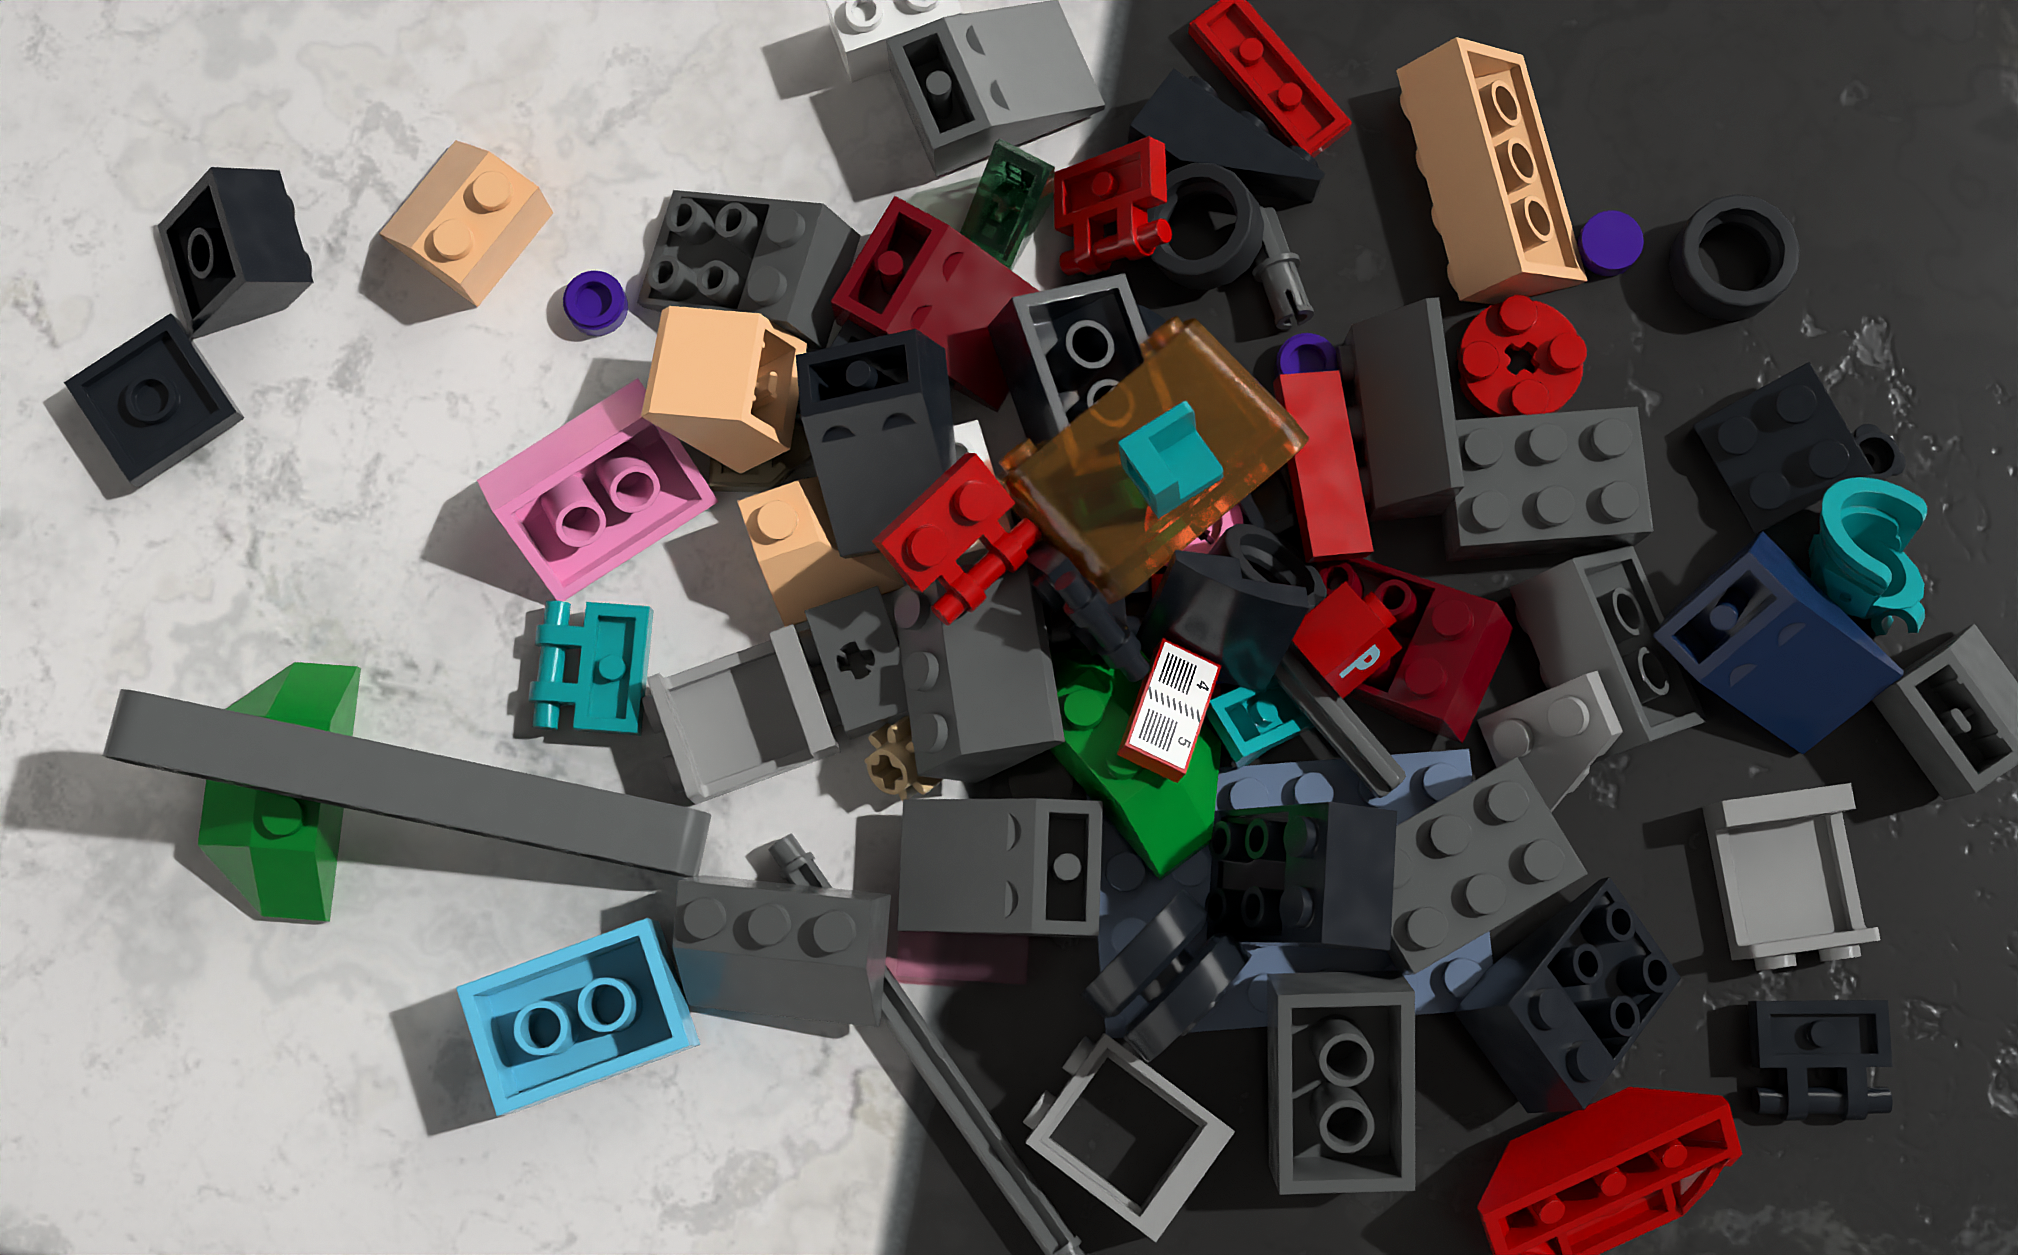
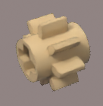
(894, 762)

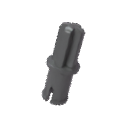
(1279, 275)

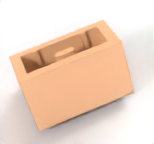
(724, 384)

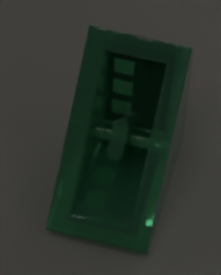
(1009, 202)

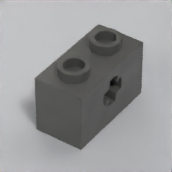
(848, 627)

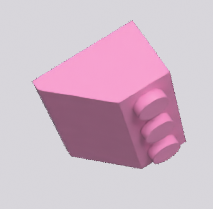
(596, 492)

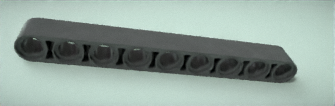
(405, 784)

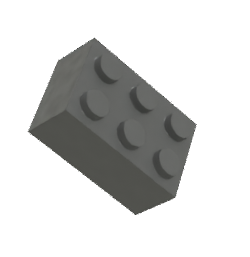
(1549, 485)
(1474, 865)
(1341, 1082)

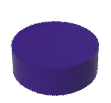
(1610, 243)
(595, 303)
(1305, 354)

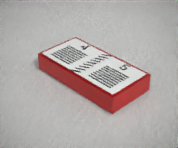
(1169, 711)

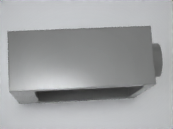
(1182, 1173)

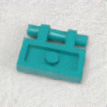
(610, 669)

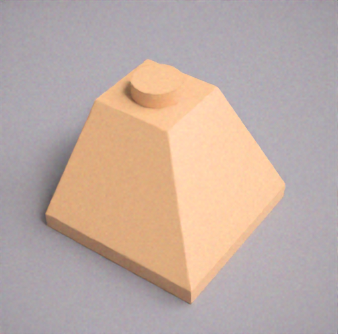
(801, 554)

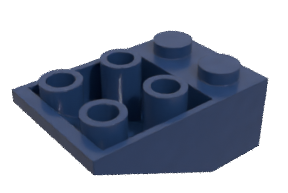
(1776, 646)

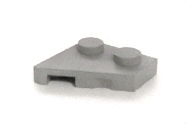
(1555, 734)

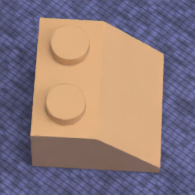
(469, 220)

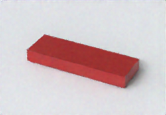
(1269, 76)
(1325, 469)

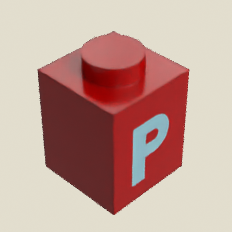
(1347, 638)

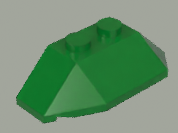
(1155, 815)
(276, 845)

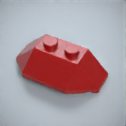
(1607, 1172)

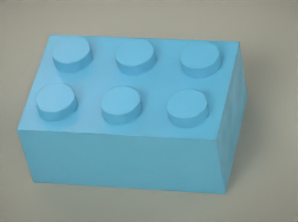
(577, 1016)

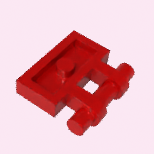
(1107, 190)
(944, 524)

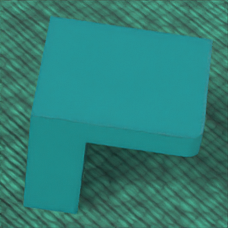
(1169, 460)

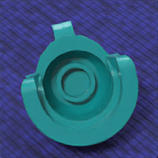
(1861, 552)

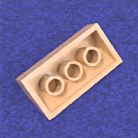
(1489, 173)

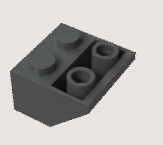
(1956, 714)

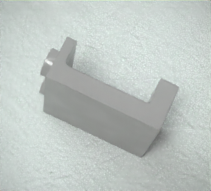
(740, 718)
(1787, 876)

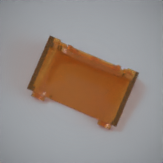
(1088, 502)

